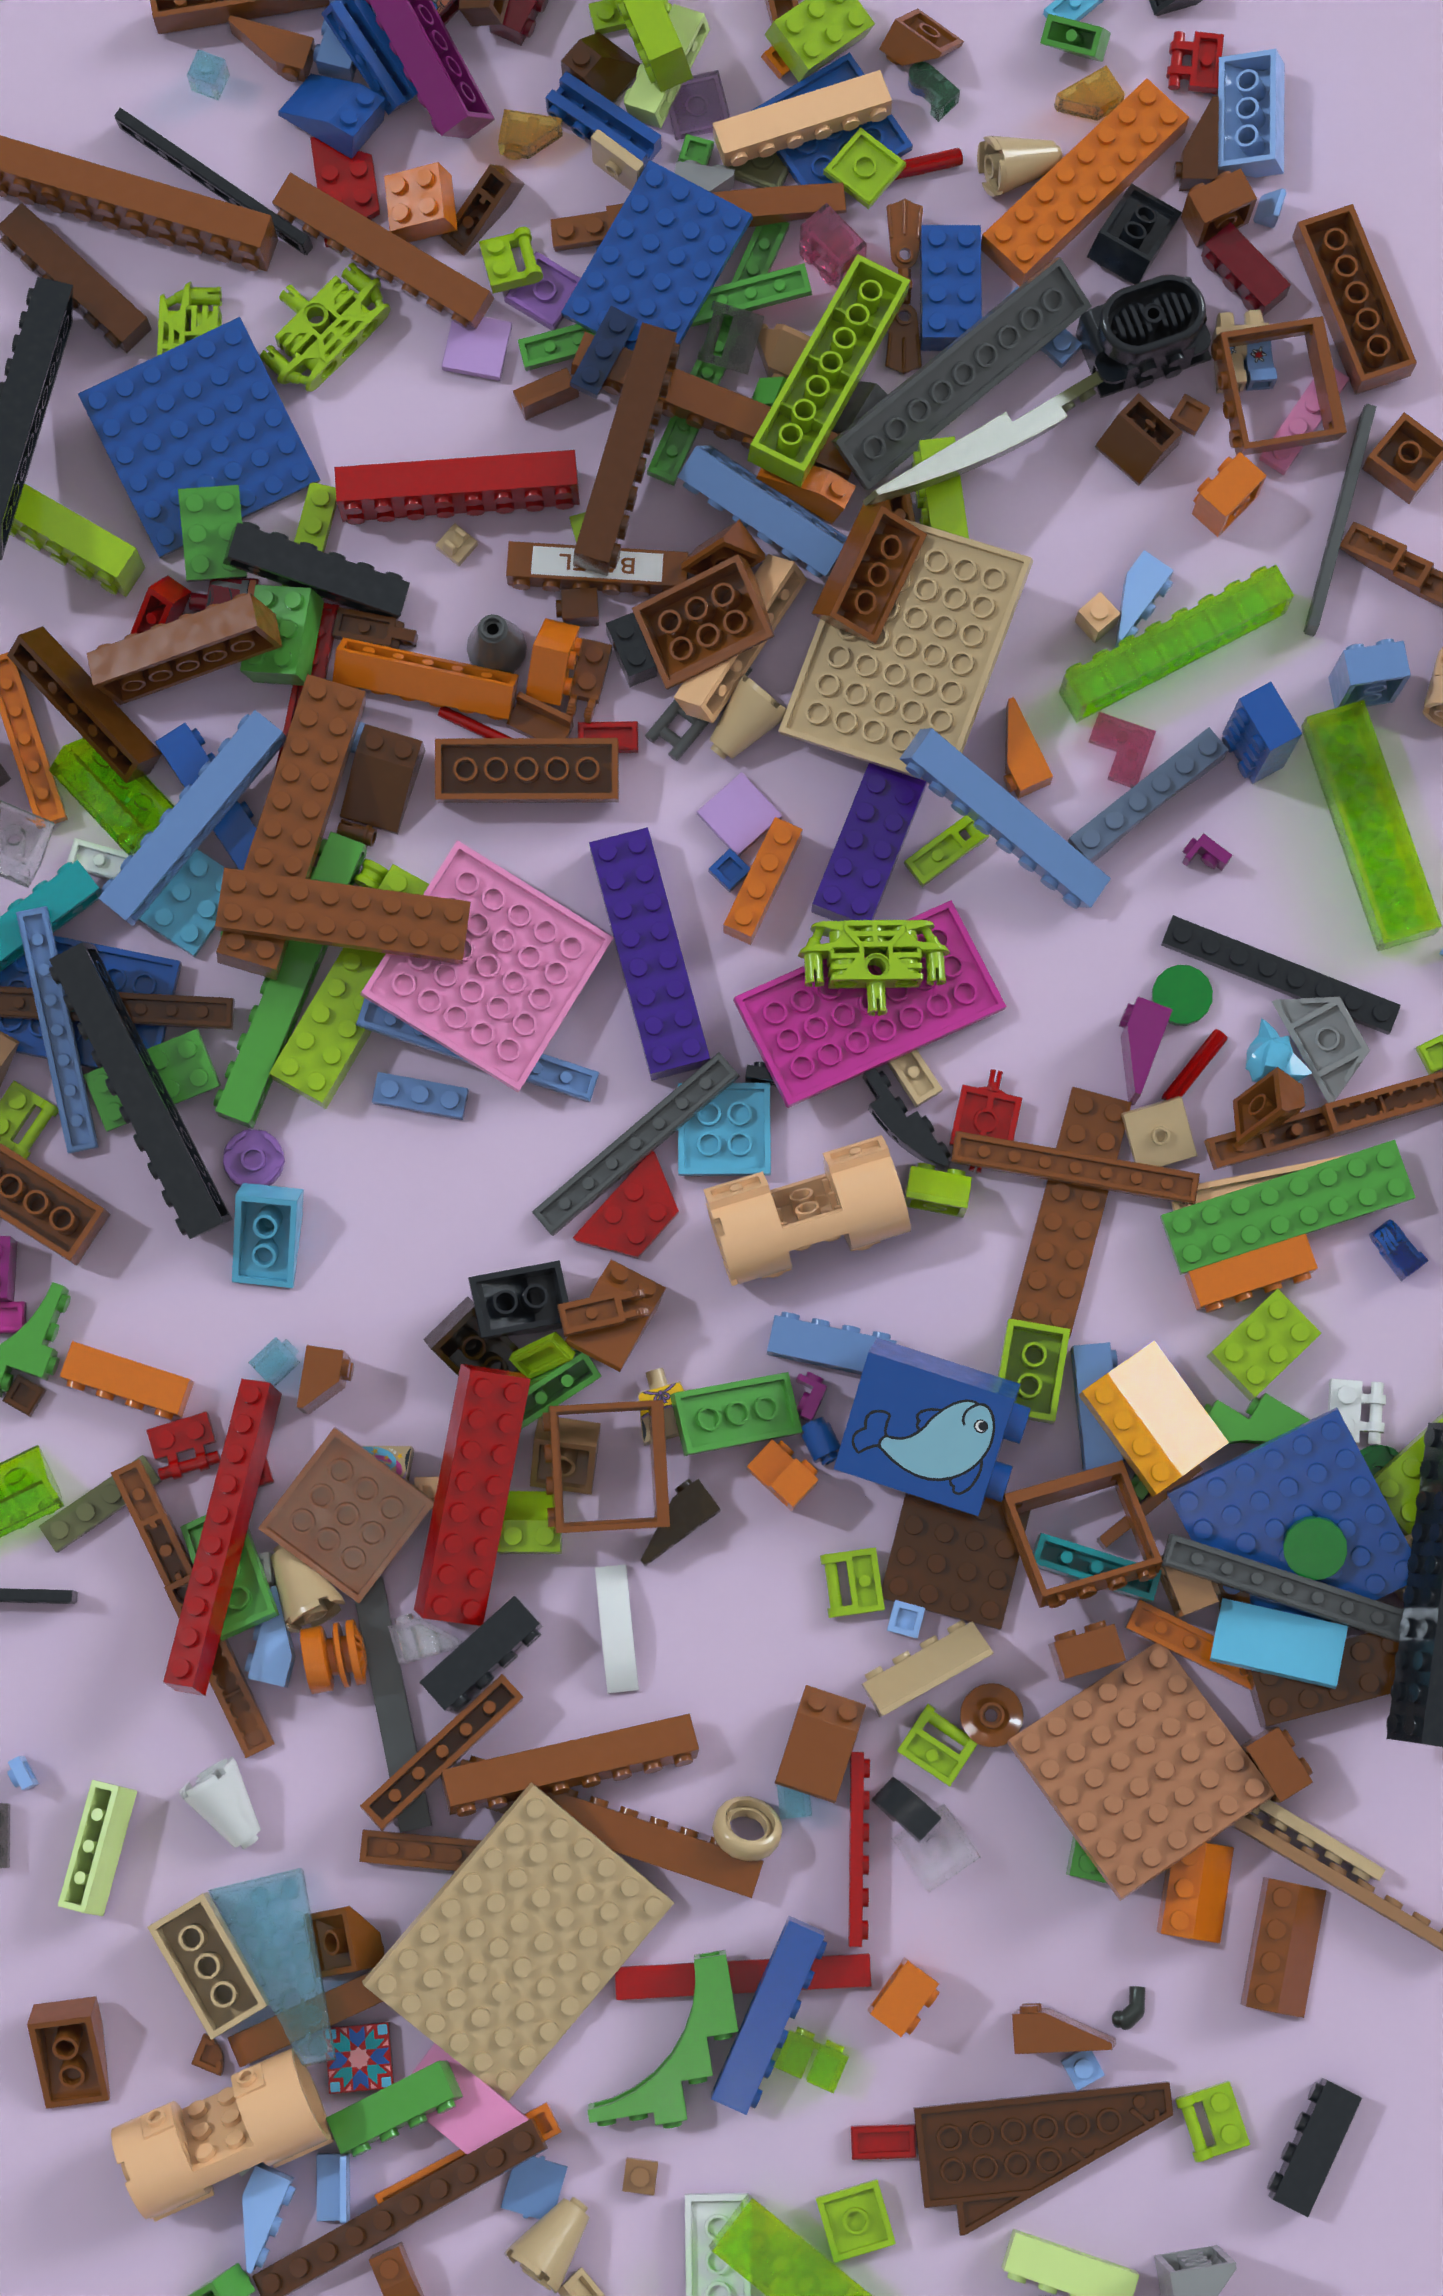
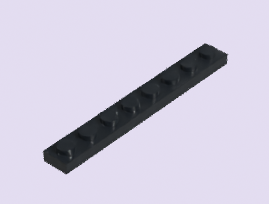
(1277, 972)

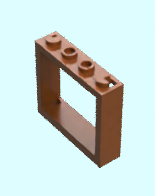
(1322, 372)
(658, 1464)
(1070, 1487)

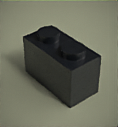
(631, 649)

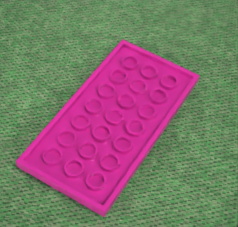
(825, 1036)

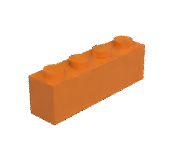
(762, 880)
(1251, 1272)
(126, 1379)

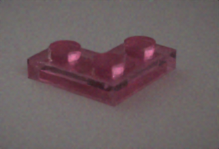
(1129, 741)

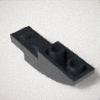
(910, 1132)

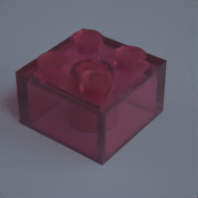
(830, 245)

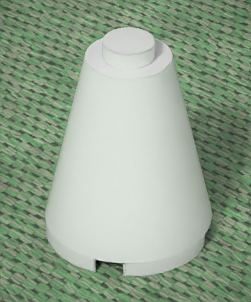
(224, 1803)

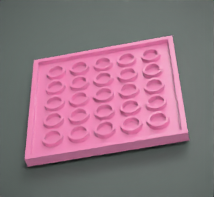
(516, 977)

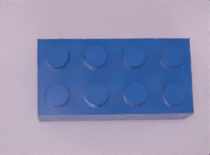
(949, 283)
(1261, 733)

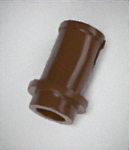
(357, 832)

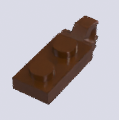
(372, 629)

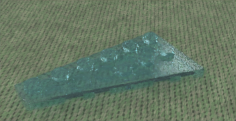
(278, 1942)

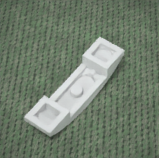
(616, 1628)

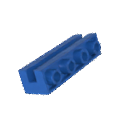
(370, 51)
(588, 110)

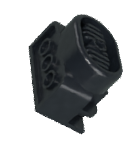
(1145, 333)

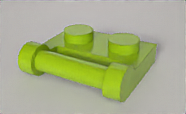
(501, 263)
(15, 1110)
(862, 1578)
(933, 1754)
(1222, 2117)

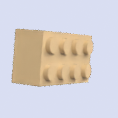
(208, 1965)

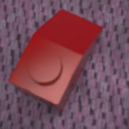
(162, 604)

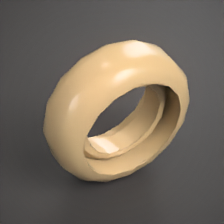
(741, 1848)

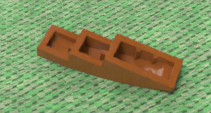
(1394, 562)

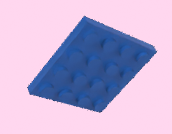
(811, 158)

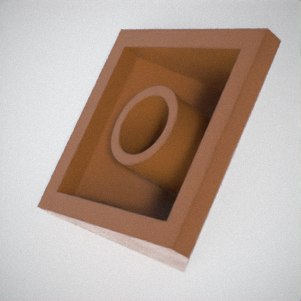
(722, 546)

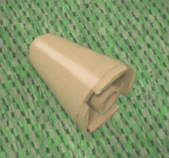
(1014, 161)
(745, 719)
(303, 1592)
(551, 2243)

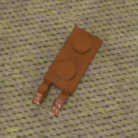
(589, 677)
(599, 1312)

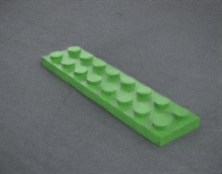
(1287, 1206)

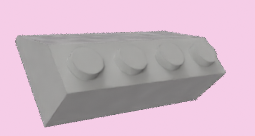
(1194, 2271)

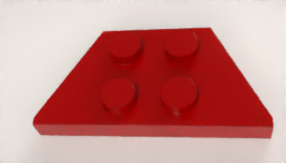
(346, 178)
(633, 1212)

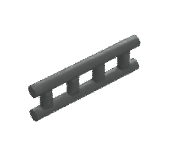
(679, 744)

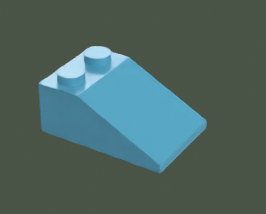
(266, 1234)

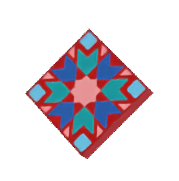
(361, 2058)

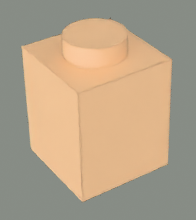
(1097, 617)

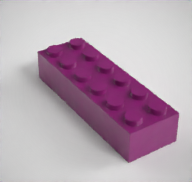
(433, 66)

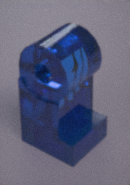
(1397, 1249)

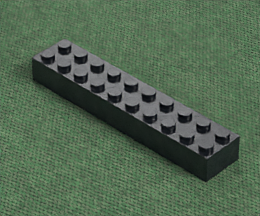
(29, 388)
(139, 1089)
(1418, 1678)

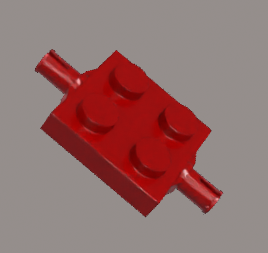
(987, 1112)

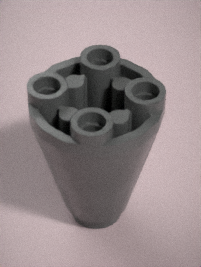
(496, 644)

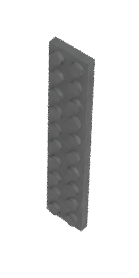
(962, 373)

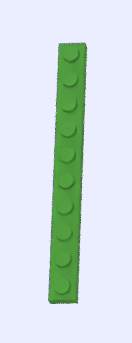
(745, 294)
(678, 434)

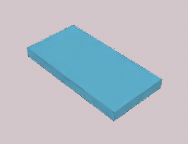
(1279, 1643)

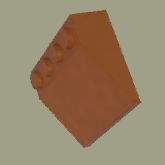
(704, 621)

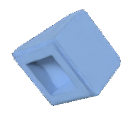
(1269, 208)

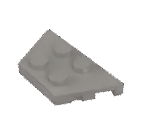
(1324, 1039)

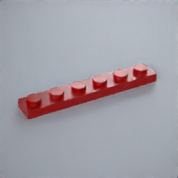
(858, 1863)

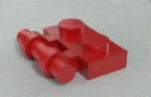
(1204, 61)
(181, 1436)

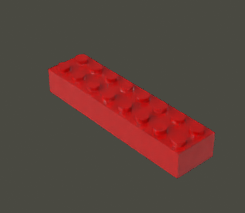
(457, 486)
(471, 1495)

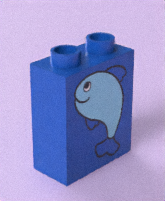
(931, 1428)

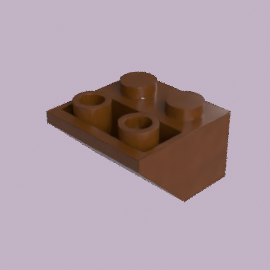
(1139, 439)

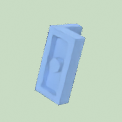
(333, 2187)

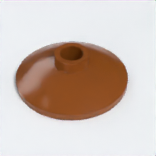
(1008, 1711)

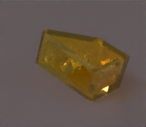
(1091, 96)
(527, 133)

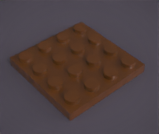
(953, 1560)

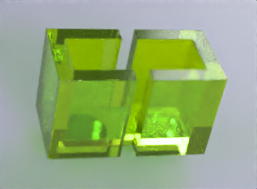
(826, 2066)

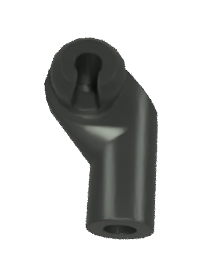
(1133, 2012)

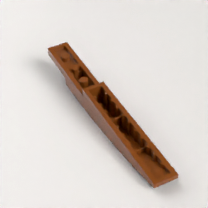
(765, 204)
(1331, 1120)
(175, 1571)

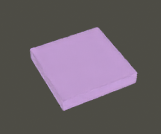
(479, 349)
(739, 814)

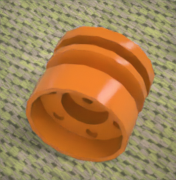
(333, 1656)

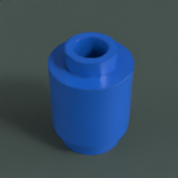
(821, 1441)

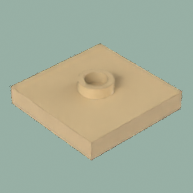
(615, 160)
(1159, 1133)

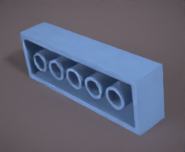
(763, 508)

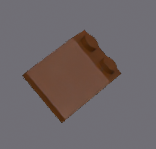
(615, 1343)
(820, 1744)
(1049, 2031)
(69, 2051)

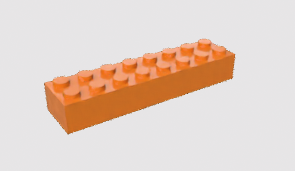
(1084, 182)

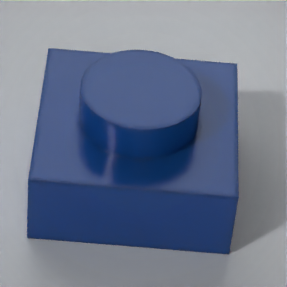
(729, 870)

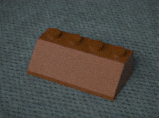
(869, 573)
(1283, 1947)

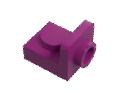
(1212, 853)
(811, 1401)

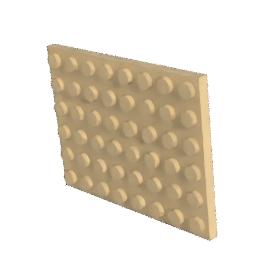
(925, 664)
(518, 1942)

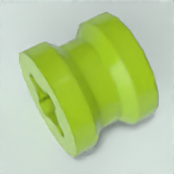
(371, 874)

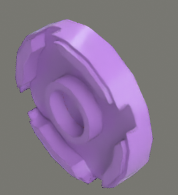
(253, 1158)

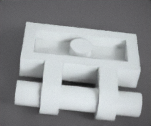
(1348, 1398)

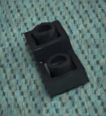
(906, 1808)

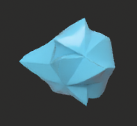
(1273, 1051)

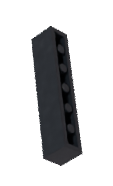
(304, 566)

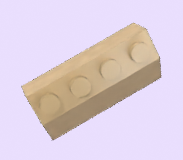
(927, 1668)

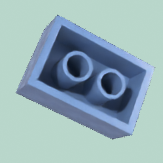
(1370, 673)

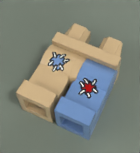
(1251, 362)

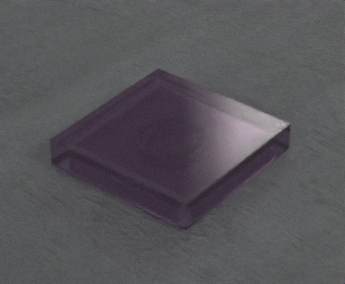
(698, 105)

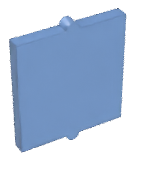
(534, 2187)

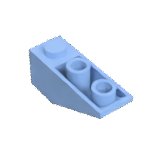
(1141, 587)
(273, 1652)
(261, 2204)

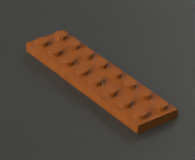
(342, 915)
(1069, 1216)

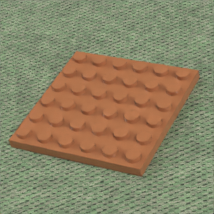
(1140, 1769)

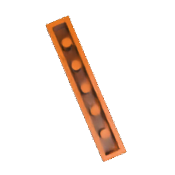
(425, 678)

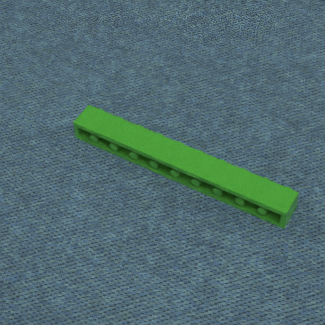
(282, 999)

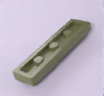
(88, 1511)

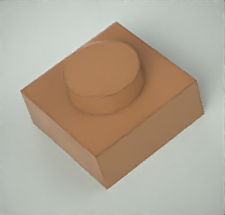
(640, 2176)

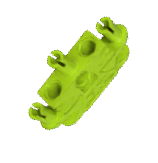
(174, 324)
(326, 345)
(886, 943)

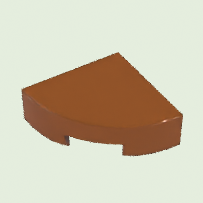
(209, 2056)

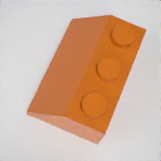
(1196, 1894)

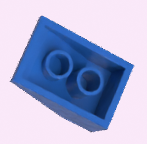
(335, 112)

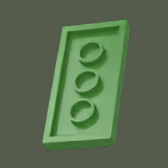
(182, 1066)
(736, 1413)
(251, 1595)

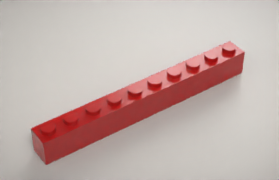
(222, 1537)

